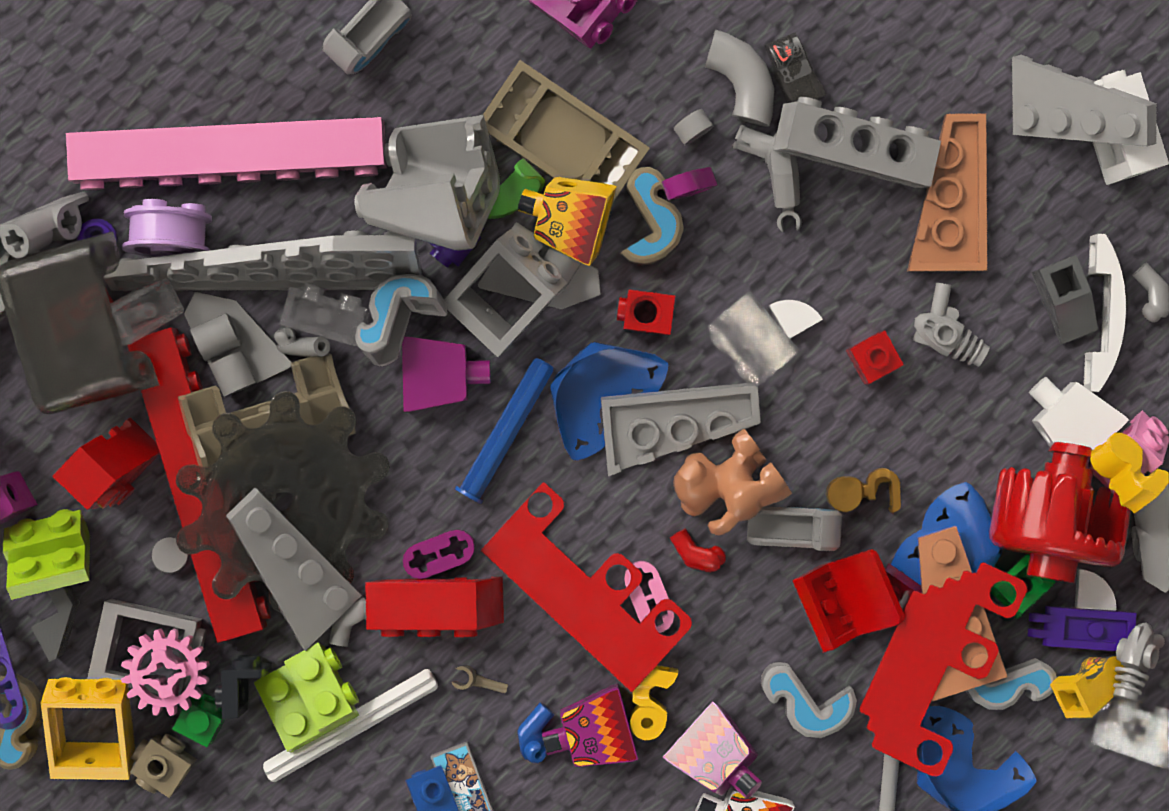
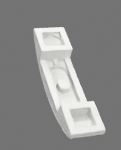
(1105, 263)

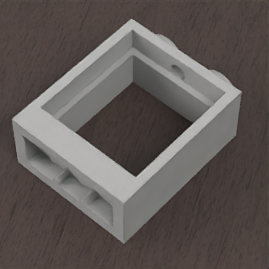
(480, 316)
(110, 629)

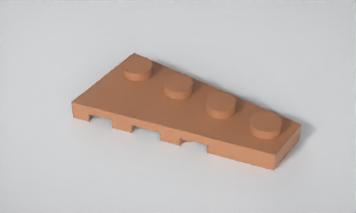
(954, 210)

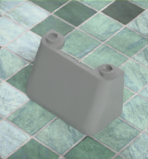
(439, 183)

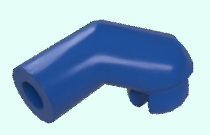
(530, 734)

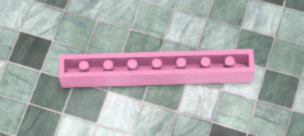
(226, 151)

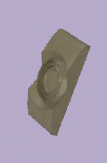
(560, 131)

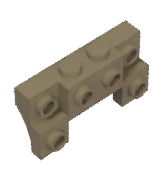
(316, 390)

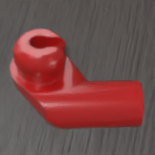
(697, 557)

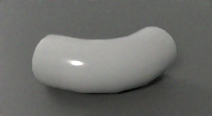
(749, 77)

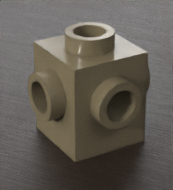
(174, 759)

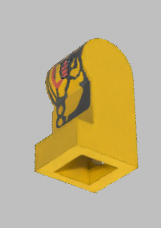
(1089, 689)

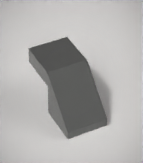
(55, 631)

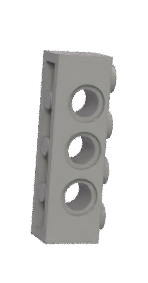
(799, 138)

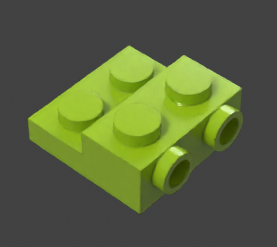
(46, 553)
(307, 697)

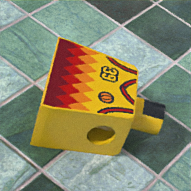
(571, 216)

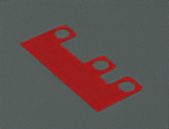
(581, 603)

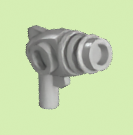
(944, 333)
(1137, 656)

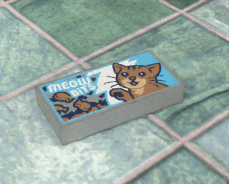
(463, 778)

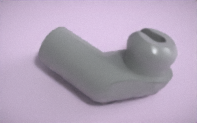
(1157, 293)
(302, 346)
(342, 627)

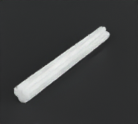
(369, 715)

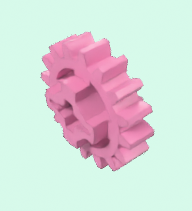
(161, 655)

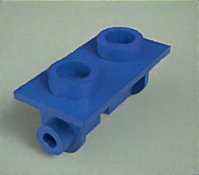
(431, 790)

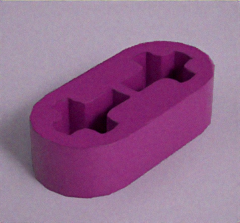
(689, 183)
(442, 563)

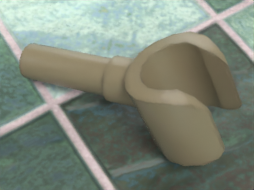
(479, 681)

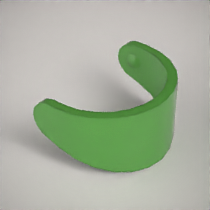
(511, 189)

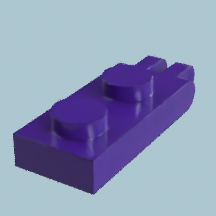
(1082, 627)

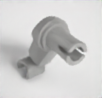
(782, 169)

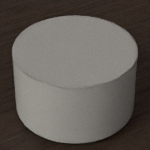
(693, 127)
(168, 557)

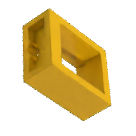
(70, 759)

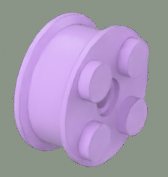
(166, 230)

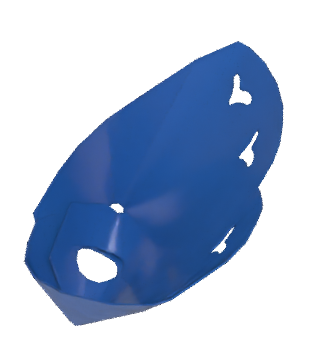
(593, 374)
(972, 525)
(960, 784)

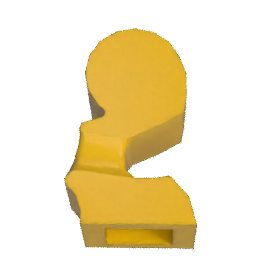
(1122, 463)
(649, 715)

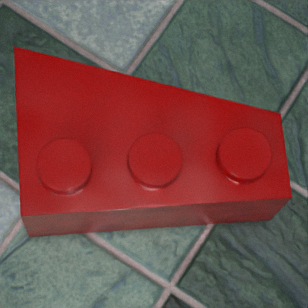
(434, 605)

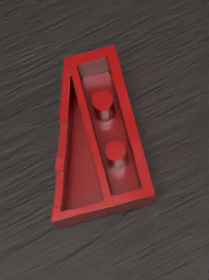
(105, 469)

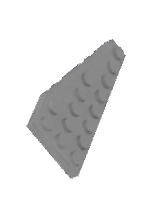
(328, 262)

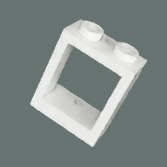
(1123, 160)

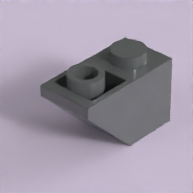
(1067, 298)

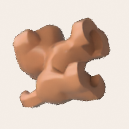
(702, 483)

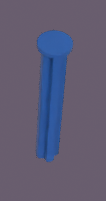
(505, 430)

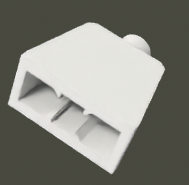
(1074, 415)

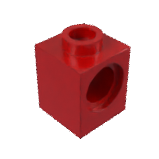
(664, 312)
(874, 357)

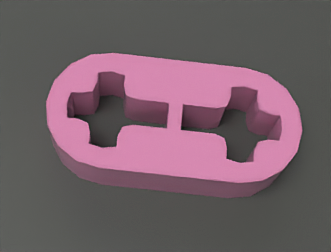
(657, 592)

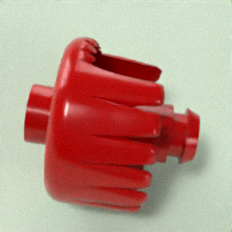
(1057, 516)

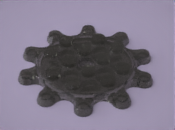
(283, 457)

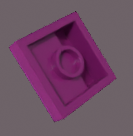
(585, 19)

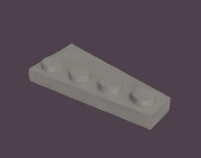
(1075, 108)
(673, 420)
(297, 575)

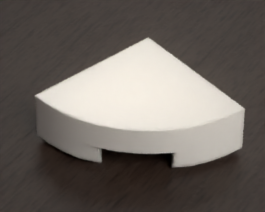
(794, 316)
(1093, 592)

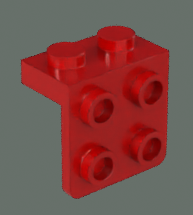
(848, 599)

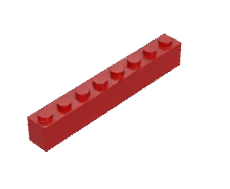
(168, 354)

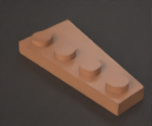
(944, 557)

